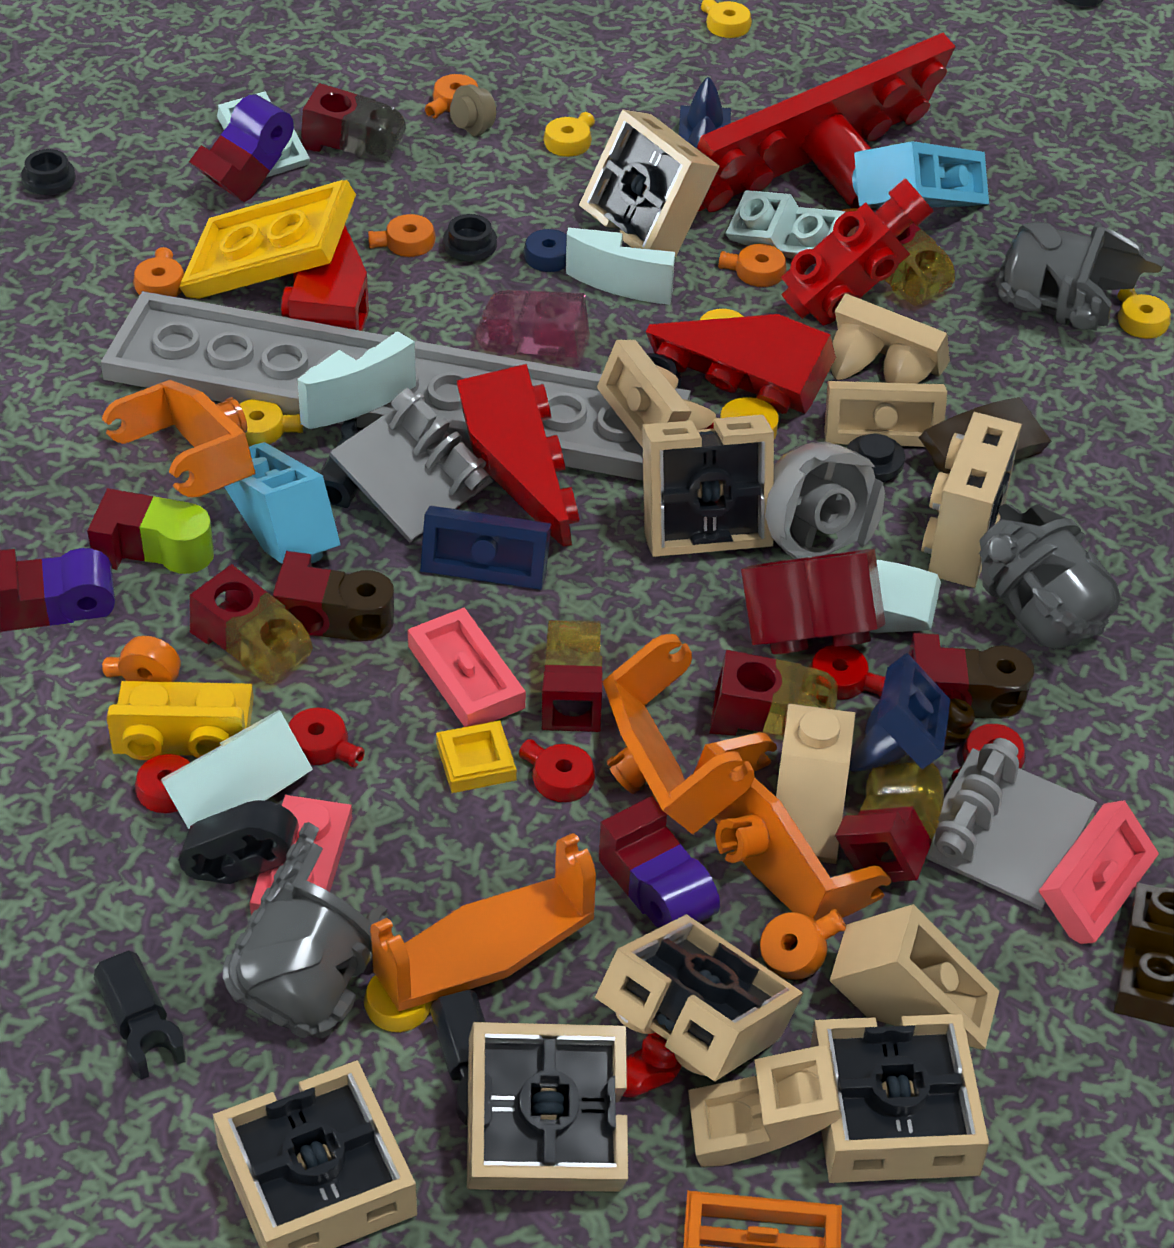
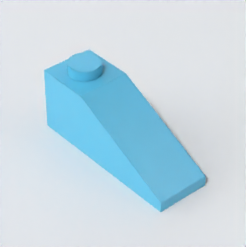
(938, 173)
(285, 505)

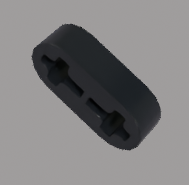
(239, 842)

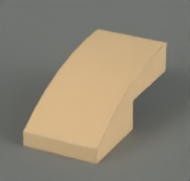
(762, 1113)

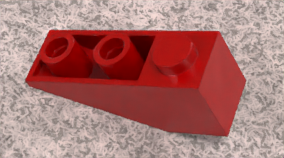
(331, 292)
(759, 353)
(509, 435)

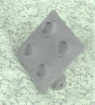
(411, 464)
(1007, 824)

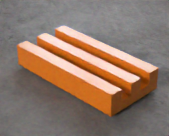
(763, 1210)

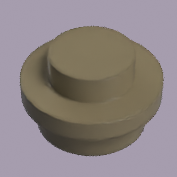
(473, 109)

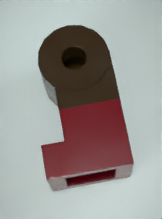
(334, 602)
(989, 680)

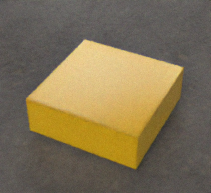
(476, 756)

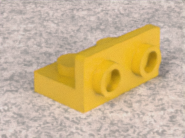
(177, 717)

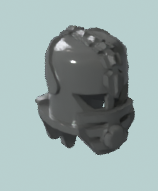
(1070, 270)
(1047, 576)
(298, 948)

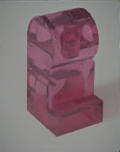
(536, 324)

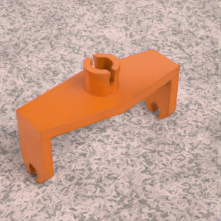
(213, 430)
(647, 755)
(775, 848)
(487, 936)

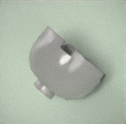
(825, 491)

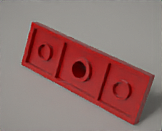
(825, 124)

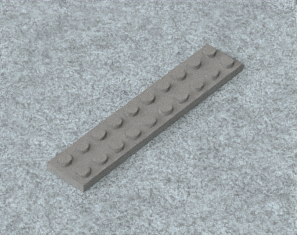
(264, 354)

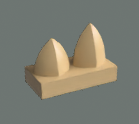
(867, 330)
(645, 391)
(888, 409)

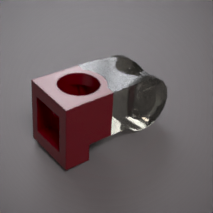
(351, 124)

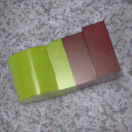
(152, 531)

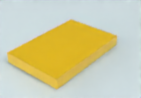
(268, 240)

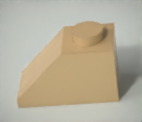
(816, 773)
(909, 968)

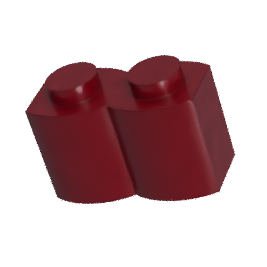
(812, 599)

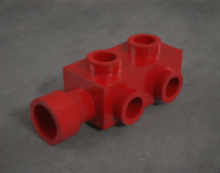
(856, 261)

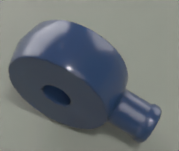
(546, 250)

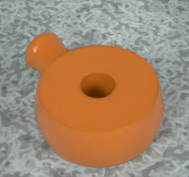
(444, 91)
(405, 236)
(756, 264)
(159, 274)
(144, 660)
(811, 944)

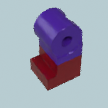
(246, 147)
(54, 589)
(655, 866)

